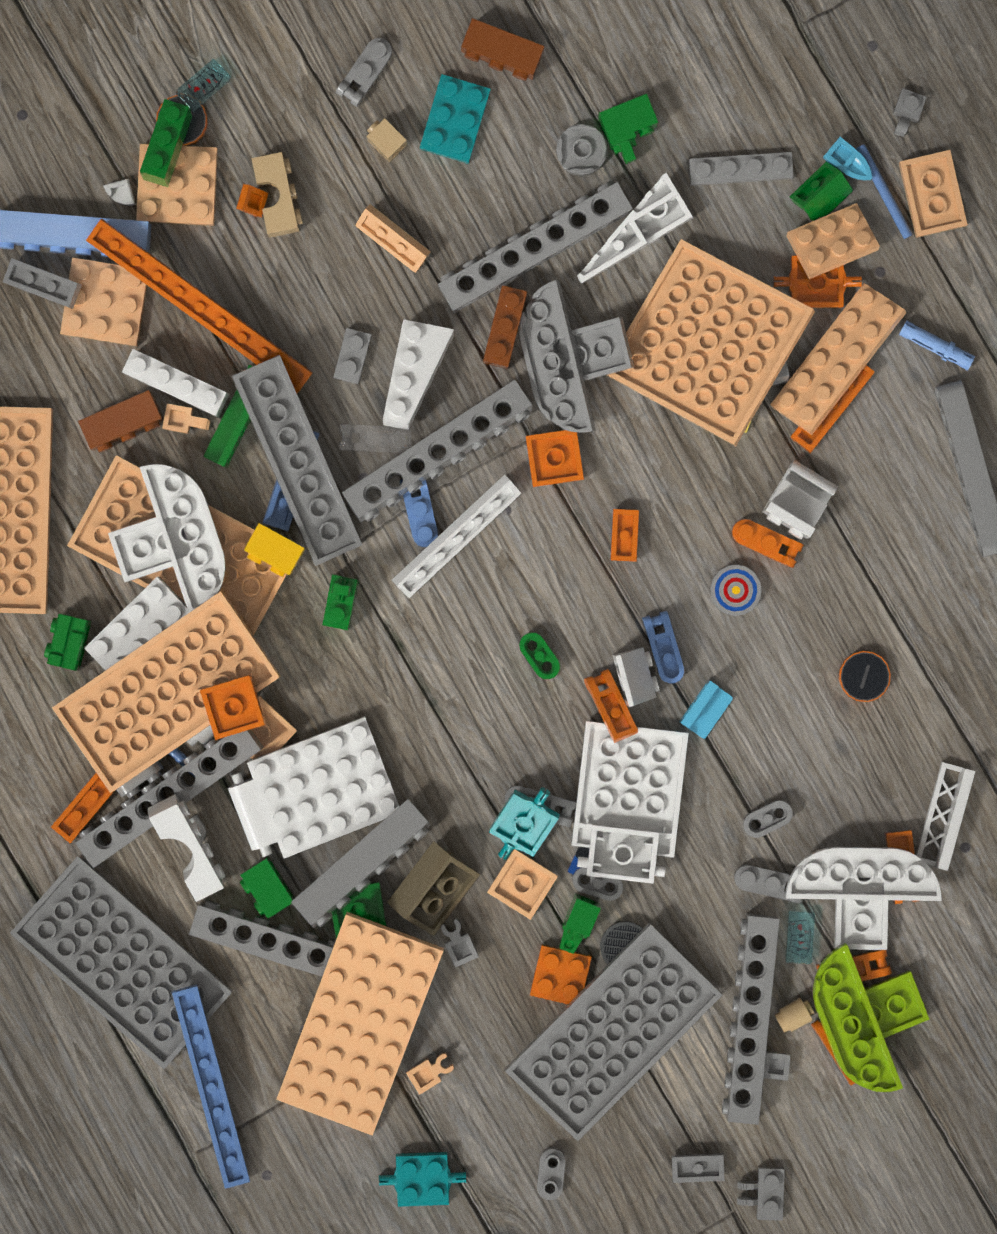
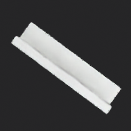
(954, 817)

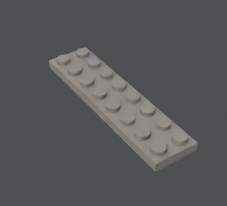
(296, 460)

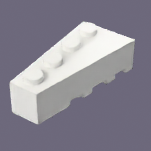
(415, 364)

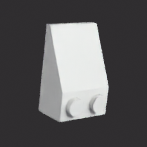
(635, 676)

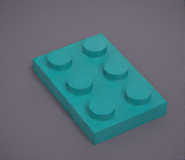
(455, 119)

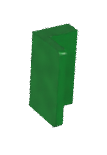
(822, 192)

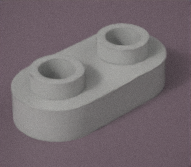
(132, 786)
(767, 819)
(596, 885)
(551, 1174)

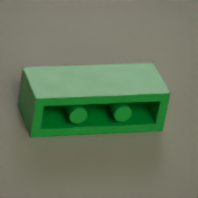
(166, 143)

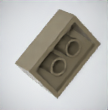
(433, 888)

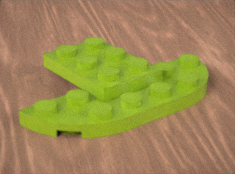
(861, 1018)

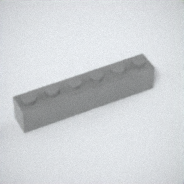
(361, 863)

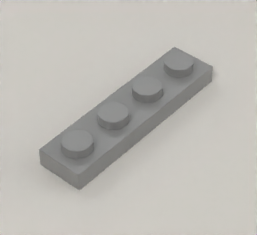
(741, 168)

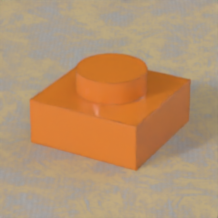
(252, 200)

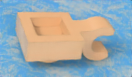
(180, 419)

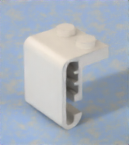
(799, 500)

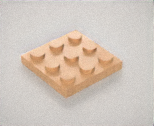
(190, 192)
(107, 303)

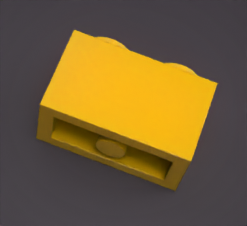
(273, 549)

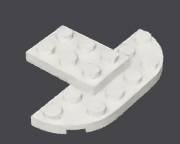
(177, 537)
(862, 885)

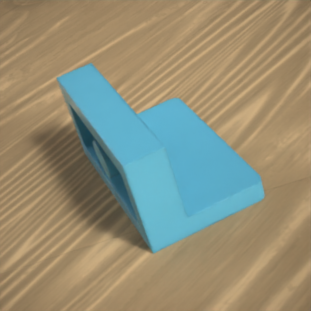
(706, 709)

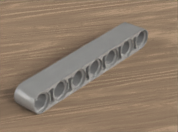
(969, 464)

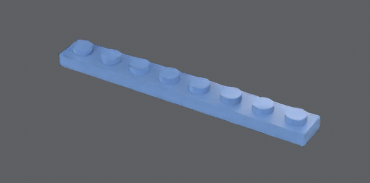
(211, 1086)

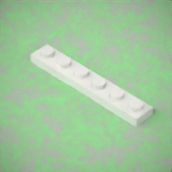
(456, 536)

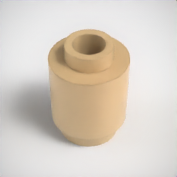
(794, 1015)

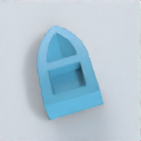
(848, 160)

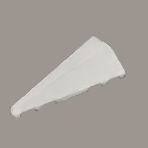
(653, 218)

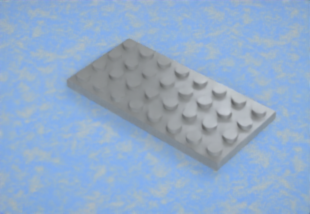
(117, 959)
(613, 1032)

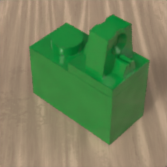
(625, 122)
(340, 602)
(578, 922)

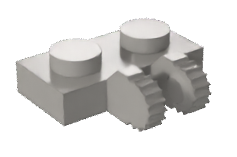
(769, 1193)

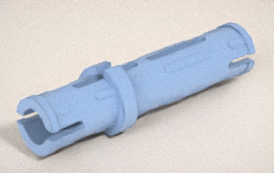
(931, 342)

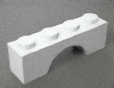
(175, 383)
(172, 822)

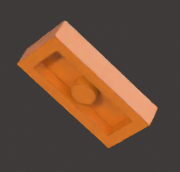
(624, 535)

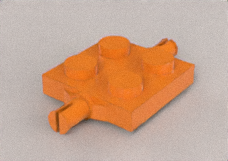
(818, 292)

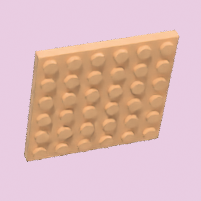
(711, 341)

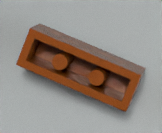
(502, 50)
(505, 327)
(121, 421)

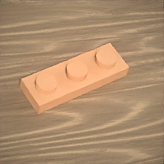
(392, 238)

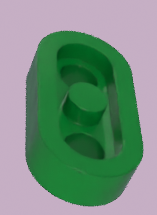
(539, 656)

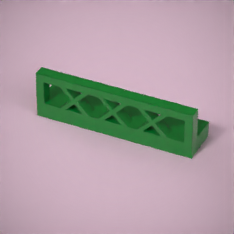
(229, 432)

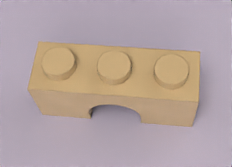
(274, 171)

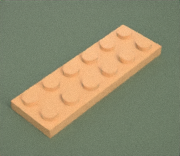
(838, 358)

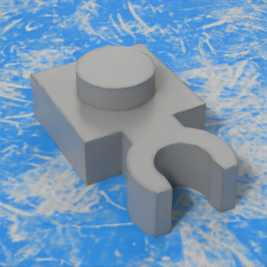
(461, 946)

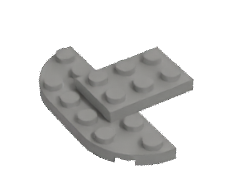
(565, 358)

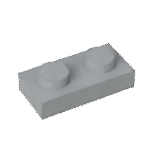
(352, 356)
(697, 1168)

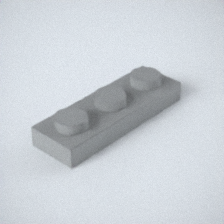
(42, 283)

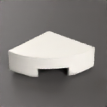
(121, 192)

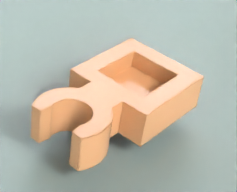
(426, 1074)

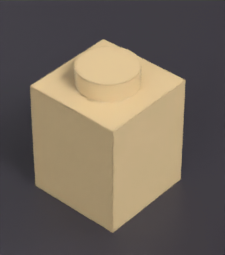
(386, 139)

